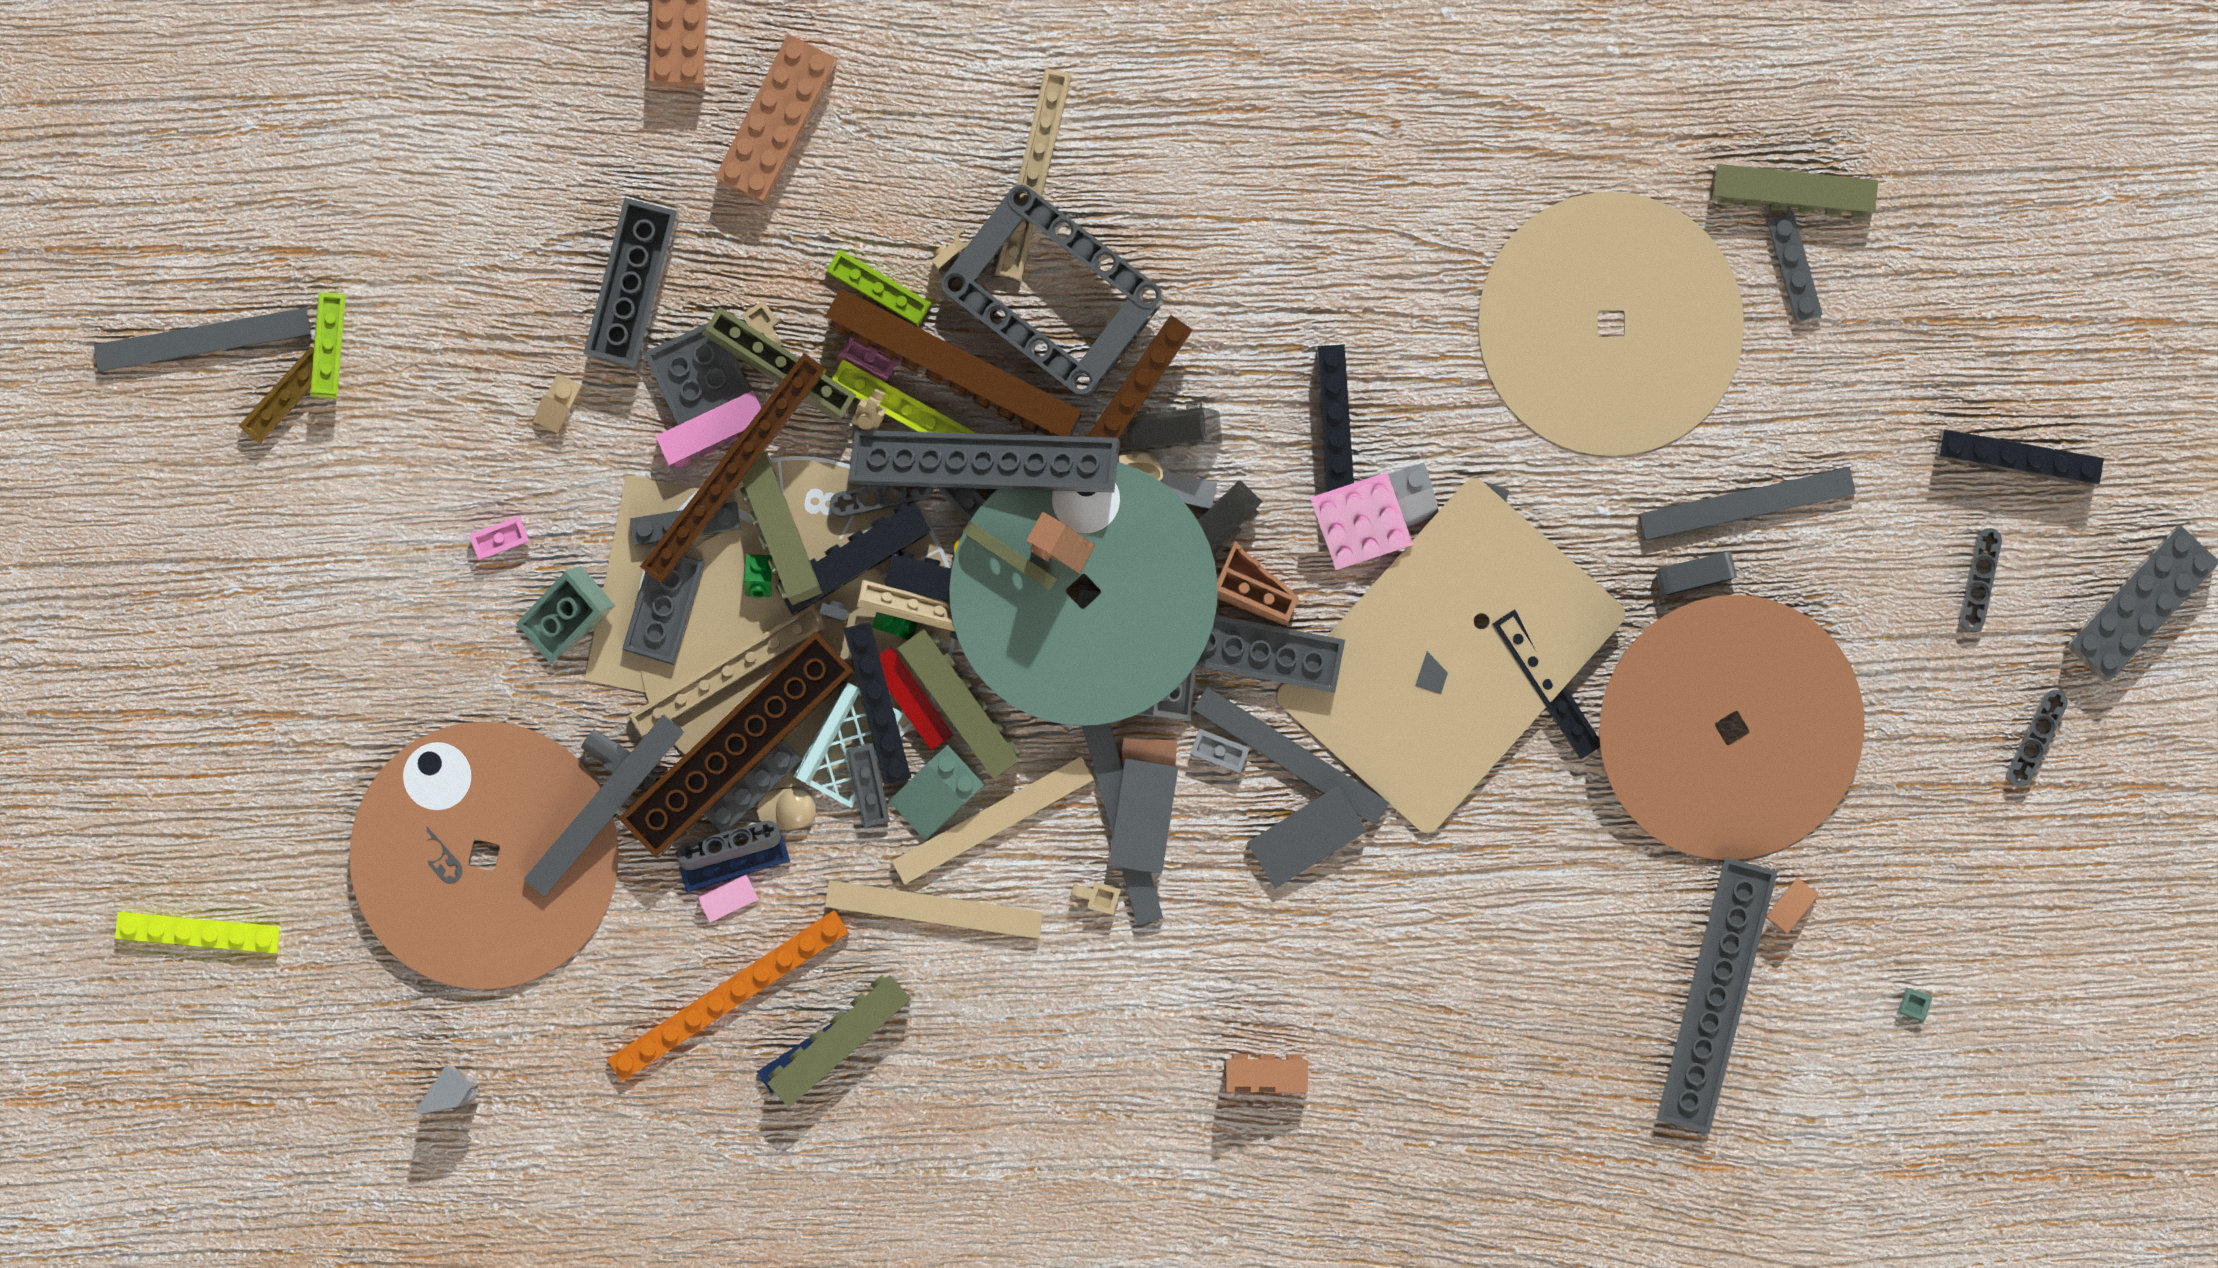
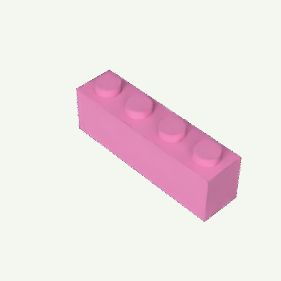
(708, 431)

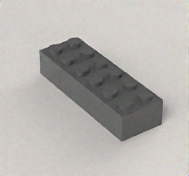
(631, 284)
(2142, 603)

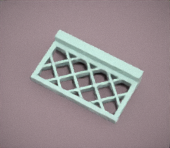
(824, 739)

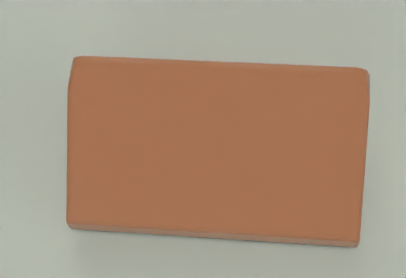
(1150, 751)

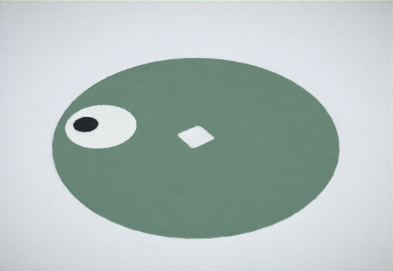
(1128, 642)

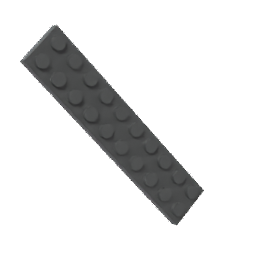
(984, 461)
(1266, 651)
(1716, 995)

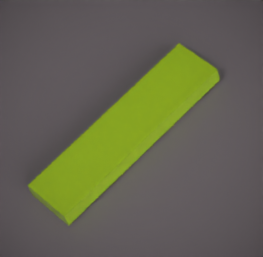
(878, 288)
(327, 345)

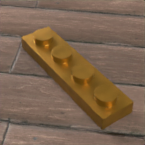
(280, 399)

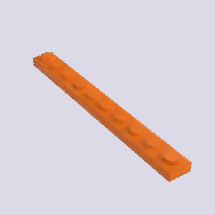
(728, 995)

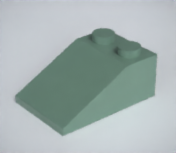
(565, 613)
(936, 792)

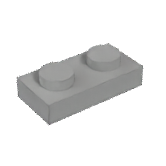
(1219, 751)

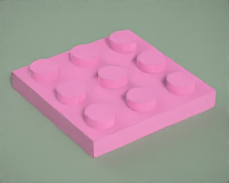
(1361, 521)

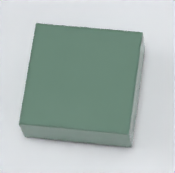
(1914, 1004)

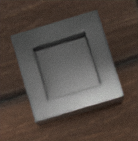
(834, 610)

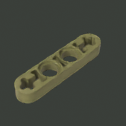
(1009, 555)

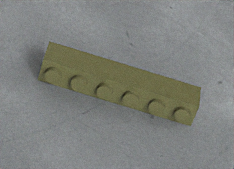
(1794, 190)
(773, 361)
(779, 532)
(959, 704)
(839, 1040)

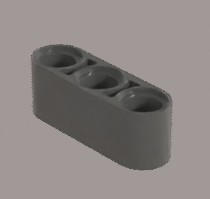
(1696, 573)

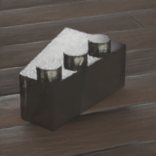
(1174, 428)
(1227, 516)

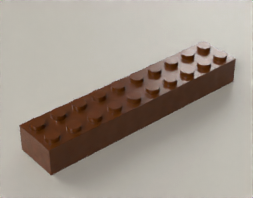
(951, 365)
(736, 745)

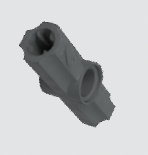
(613, 756)

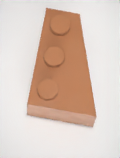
(1059, 542)
(1254, 589)
(1266, 1074)

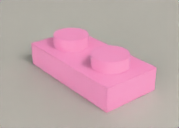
(499, 538)

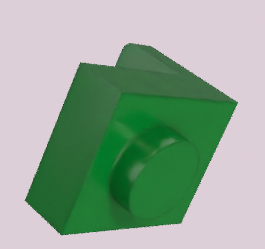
(758, 576)
(894, 625)

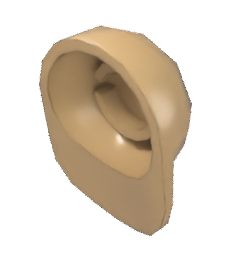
(1143, 462)
(787, 808)

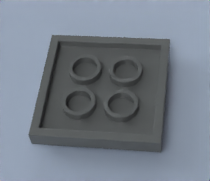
(696, 374)

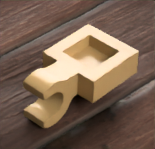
(945, 255)
(762, 320)
(868, 413)
(1100, 897)

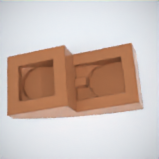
(1791, 905)

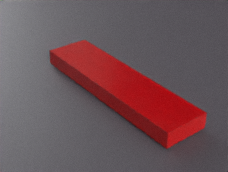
(913, 701)

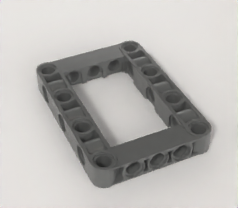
(1115, 337)

